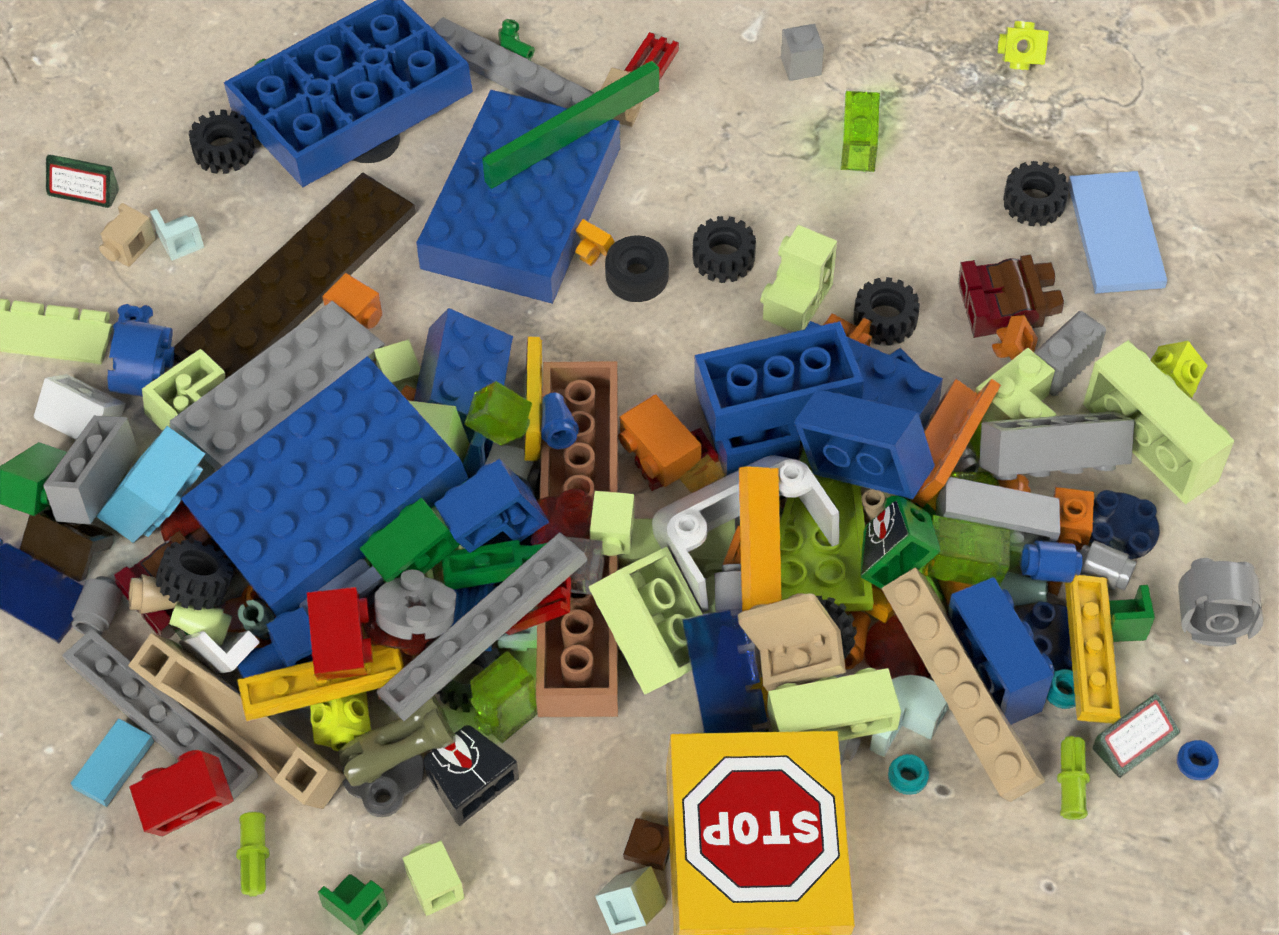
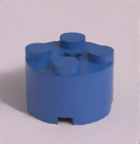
(139, 356)

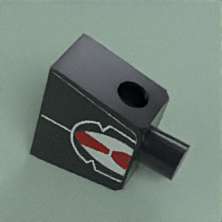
(470, 773)

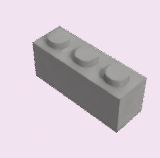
(91, 469)
(1026, 514)

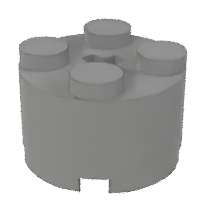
(1220, 602)

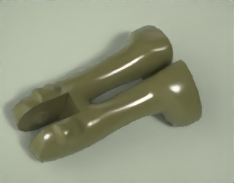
(395, 742)

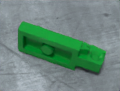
(485, 564)

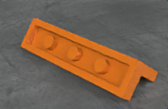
(951, 431)

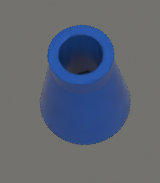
(558, 424)

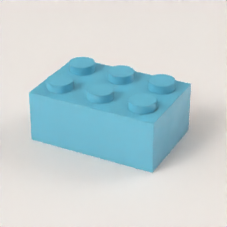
(153, 486)

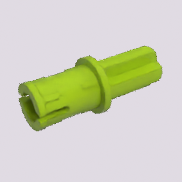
(1073, 778)
(252, 853)

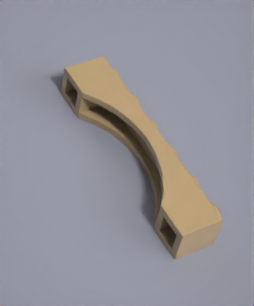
(962, 687)
(264, 739)

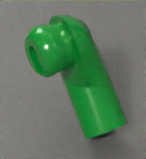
(510, 39)

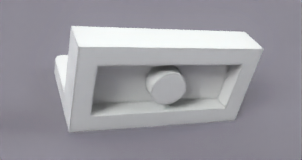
(71, 404)
(223, 657)

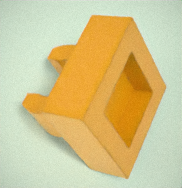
(593, 242)

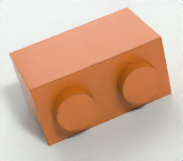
(659, 440)

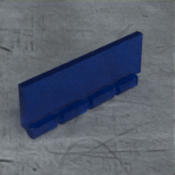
(32, 593)
(722, 674)

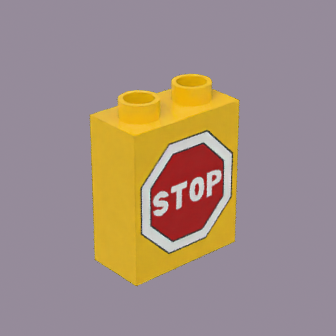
(758, 834)

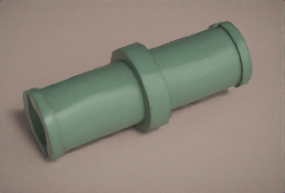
(255, 618)

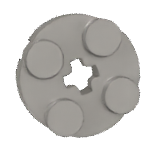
(431, 603)

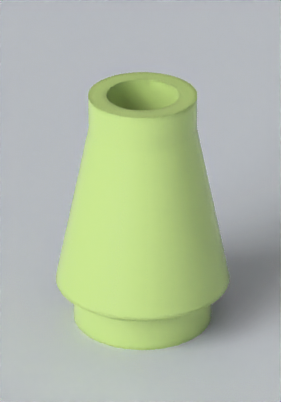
(211, 621)

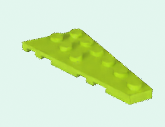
(811, 562)

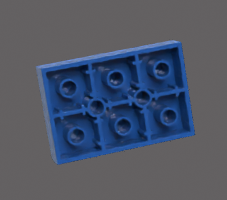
(348, 88)
(524, 228)
(322, 485)

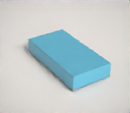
(112, 762)

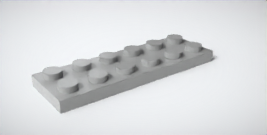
(275, 384)

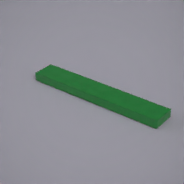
(570, 124)

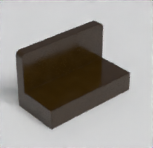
(64, 544)

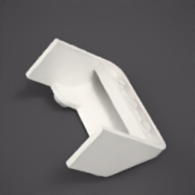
(687, 521)

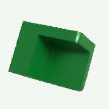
(1132, 617)
(354, 902)

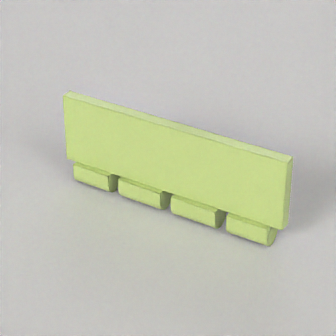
(56, 334)

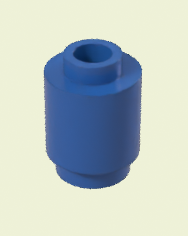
(1051, 561)

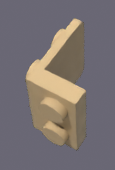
(794, 640)

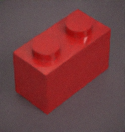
(338, 633)
(180, 792)

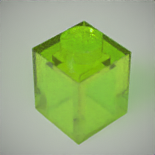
(499, 413)

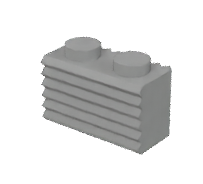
(1072, 349)

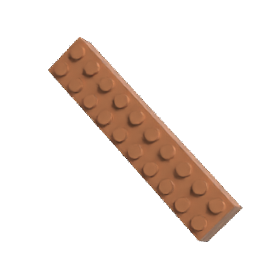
(578, 649)

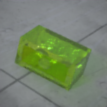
(860, 131)
(969, 552)
(503, 697)

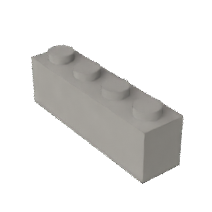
(1056, 444)

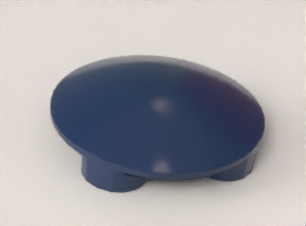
(1125, 523)
(1051, 633)

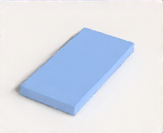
(1117, 232)

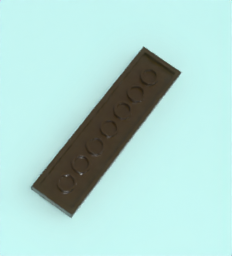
(299, 275)

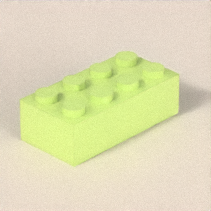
(1169, 427)

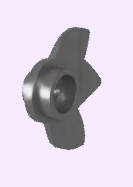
(395, 782)

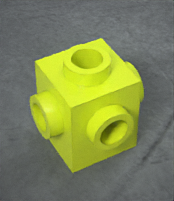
(1036, 45)
(1181, 364)
(340, 720)

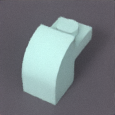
(920, 707)

